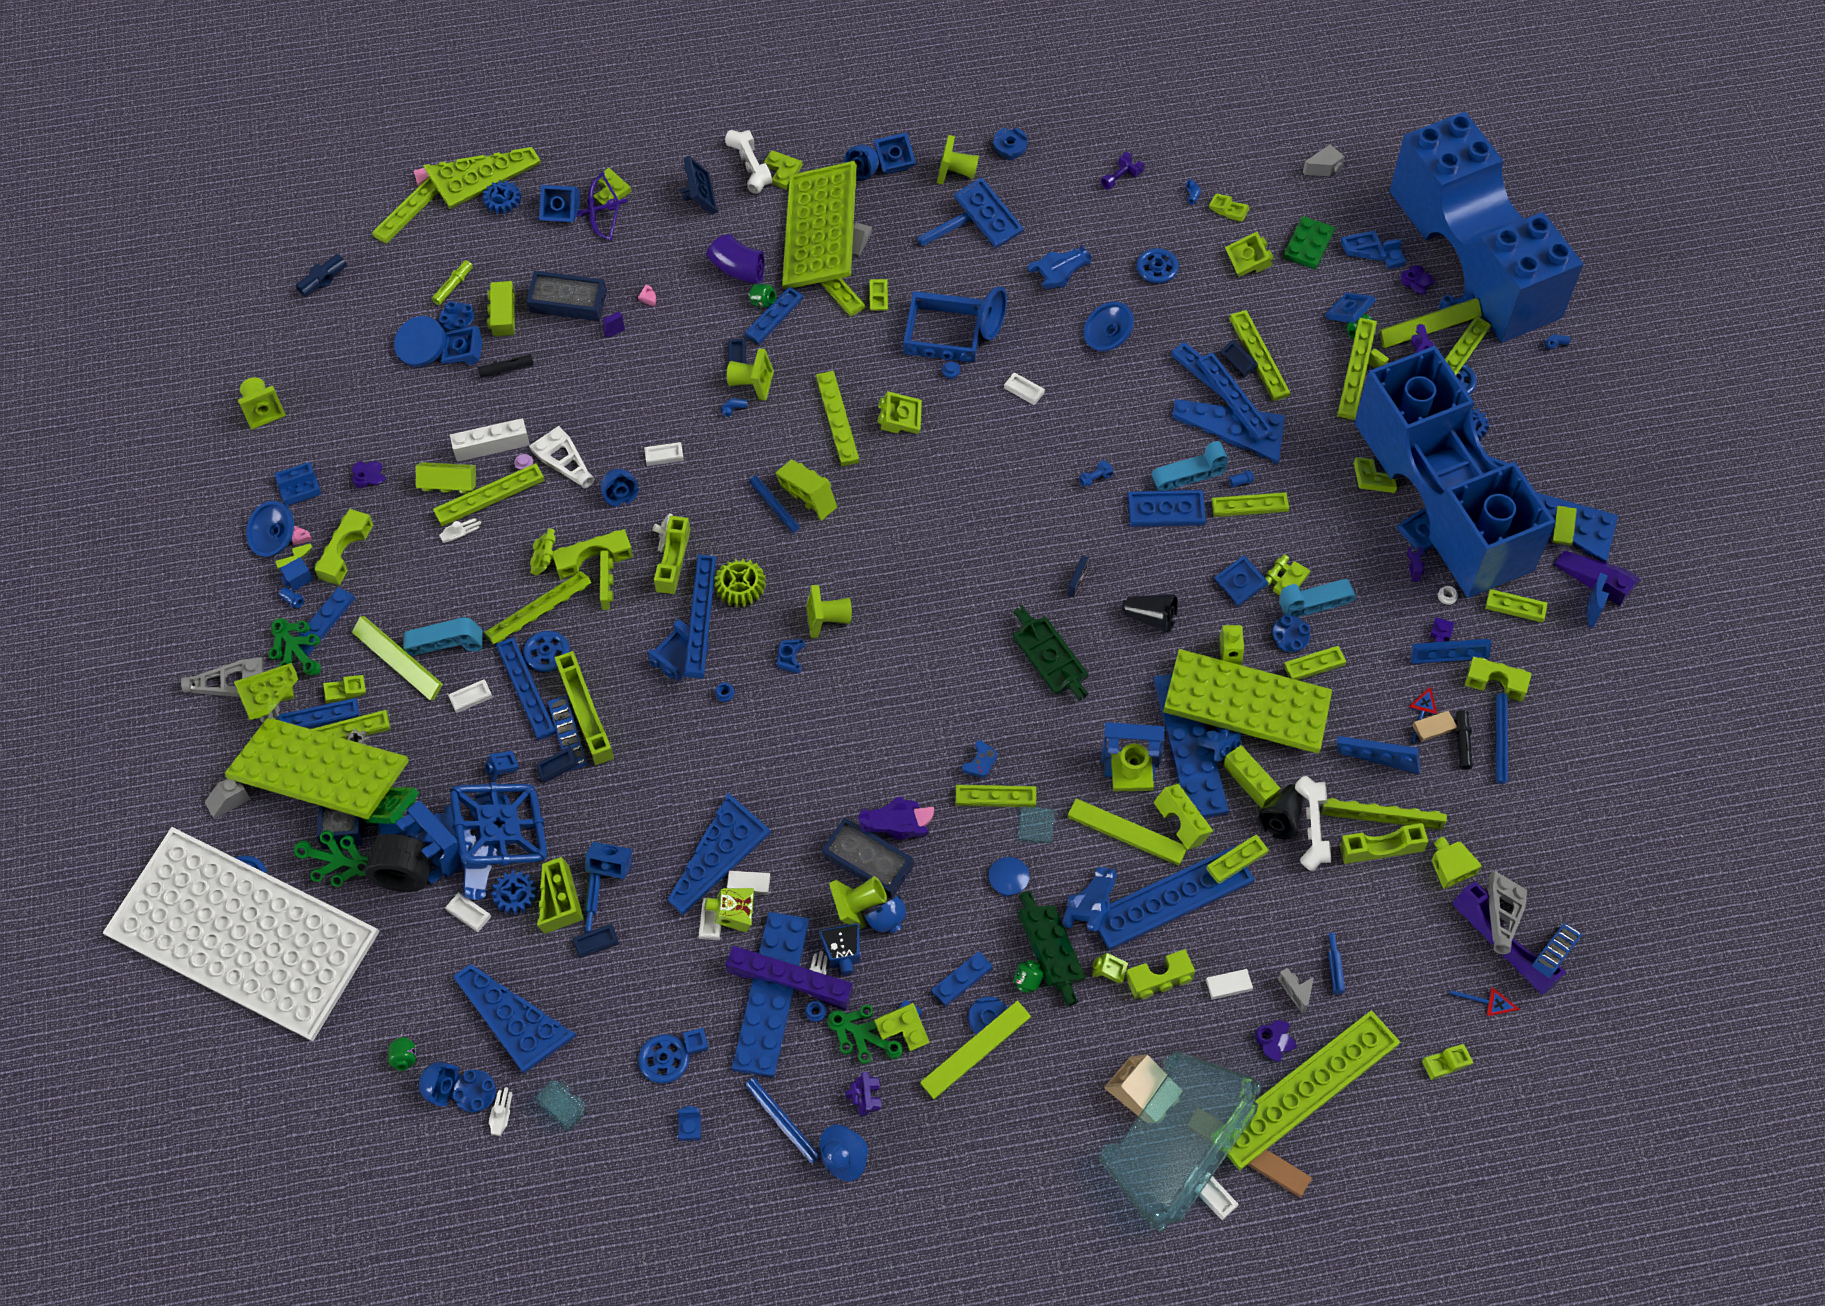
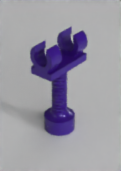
(1108, 180)

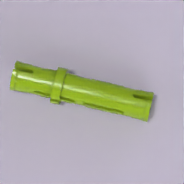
(456, 277)

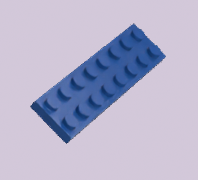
(1193, 763)
(1167, 901)
(768, 1001)

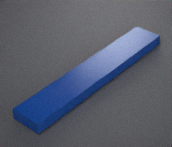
(1234, 397)
(526, 689)

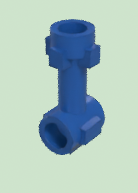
(1448, 300)
(1103, 468)

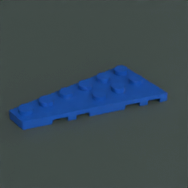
(1229, 428)
(1592, 529)
(724, 845)
(517, 1024)

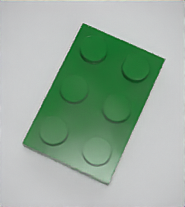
(1309, 242)
(393, 805)

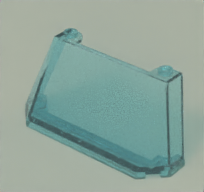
(1181, 1137)

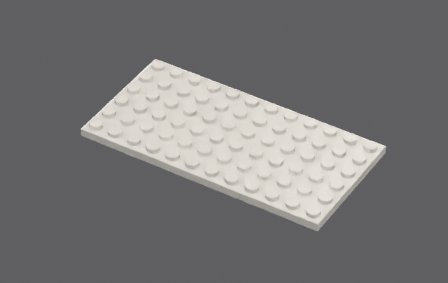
(242, 933)

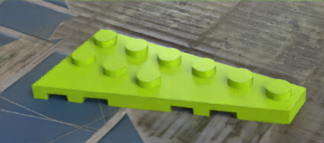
(471, 176)

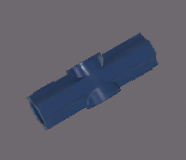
(321, 275)

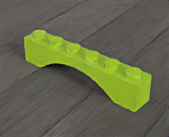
(584, 708)

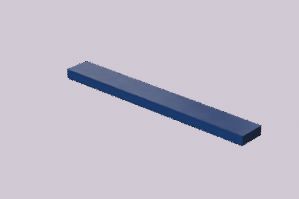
(700, 617)

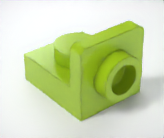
(1109, 967)

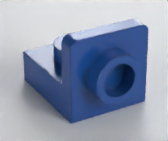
(1394, 255)
(500, 763)
(689, 1123)

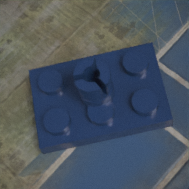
(699, 186)

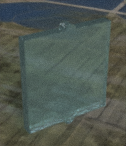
(1036, 824)

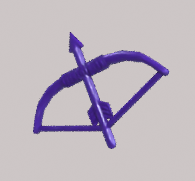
(610, 205)

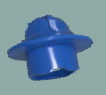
(843, 1152)

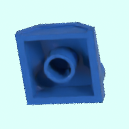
(894, 153)
(462, 346)

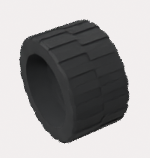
(398, 863)

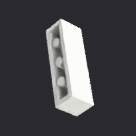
(489, 440)

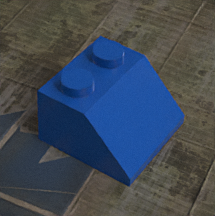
(559, 203)

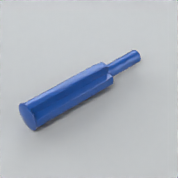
(592, 899)
(1336, 969)

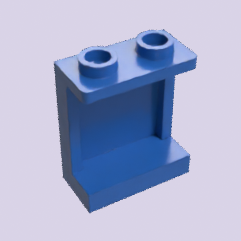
(672, 652)

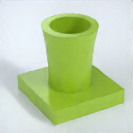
(956, 162)
(758, 374)
(259, 403)
(826, 611)
(1132, 769)
(852, 901)

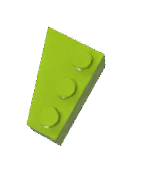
(808, 486)
(559, 898)

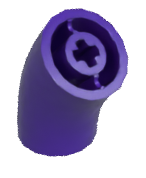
(737, 259)

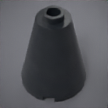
(1153, 610)
(1282, 813)

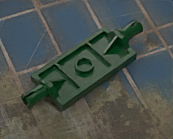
(1050, 654)
(1051, 947)

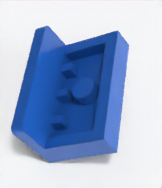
(1221, 741)

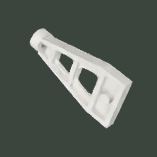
(551, 443)

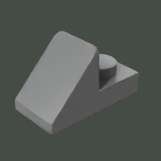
(860, 237)
(1299, 993)

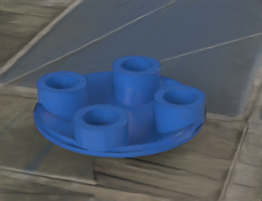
(456, 316)
(1291, 633)
(1009, 876)
(474, 1091)

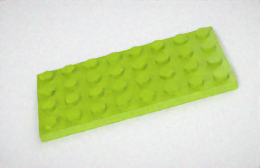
(819, 225)
(1248, 701)
(317, 767)

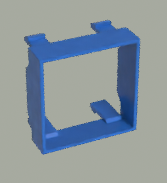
(1118, 731)
(422, 821)

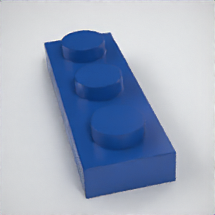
(962, 979)

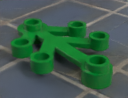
(293, 643)
(335, 858)
(860, 1034)

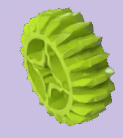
(739, 589)

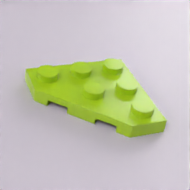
(265, 690)

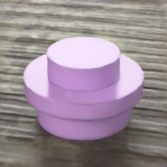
(523, 461)

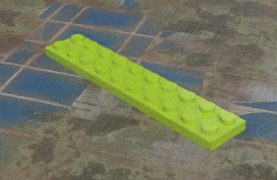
(1313, 1086)

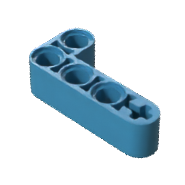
(1192, 470)
(1315, 599)
(443, 635)

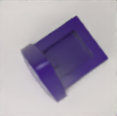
(613, 324)

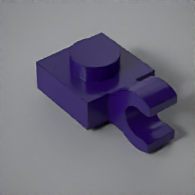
(1415, 566)
(1442, 630)

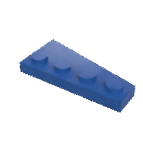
(1386, 754)

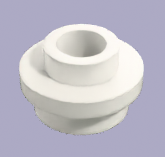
(1450, 591)

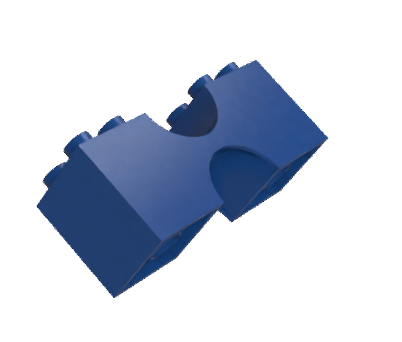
(1514, 265)
(1479, 514)

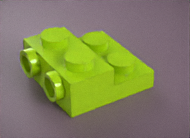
(1250, 254)
(900, 413)

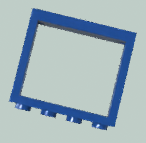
(946, 304)

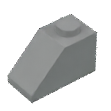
(1324, 162)
(226, 797)

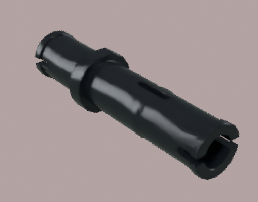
(507, 365)
(1463, 731)

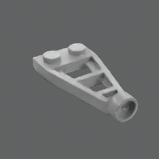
(247, 666)
(1512, 893)

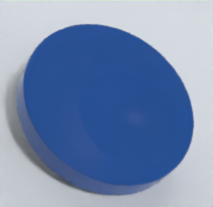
(419, 341)

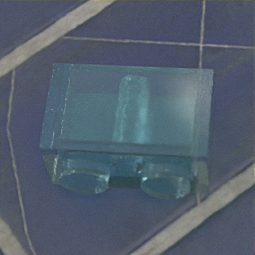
(561, 1104)

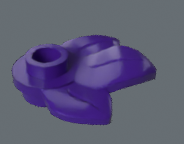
(1417, 279)
(367, 474)
(1278, 1039)

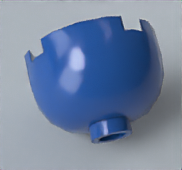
(865, 159)
(619, 486)
(888, 916)
(438, 1082)

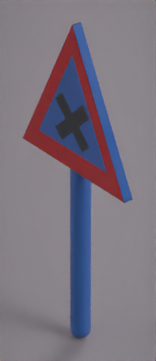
(1426, 704)
(1496, 1004)

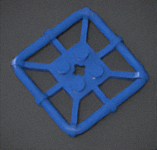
(490, 833)

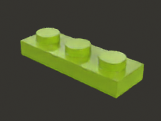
(606, 580)
(1516, 605)
(1315, 663)
(1237, 859)

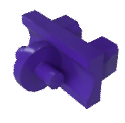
(861, 1094)

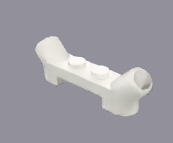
(745, 143)
(1320, 850)

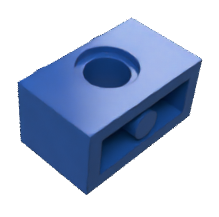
(608, 860)

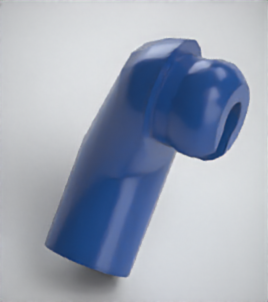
(1194, 191)
(1555, 340)
(731, 404)

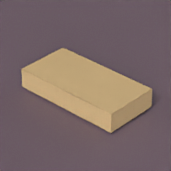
(1434, 726)

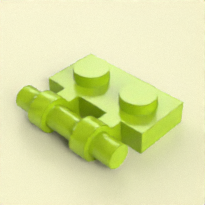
(542, 552)
(1293, 574)

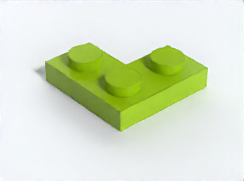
(784, 166)
(619, 187)
(1370, 479)
(905, 1021)

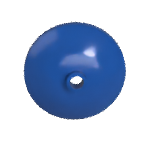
(992, 312)
(1108, 326)
(270, 529)

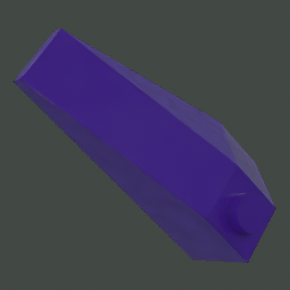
(1586, 570)

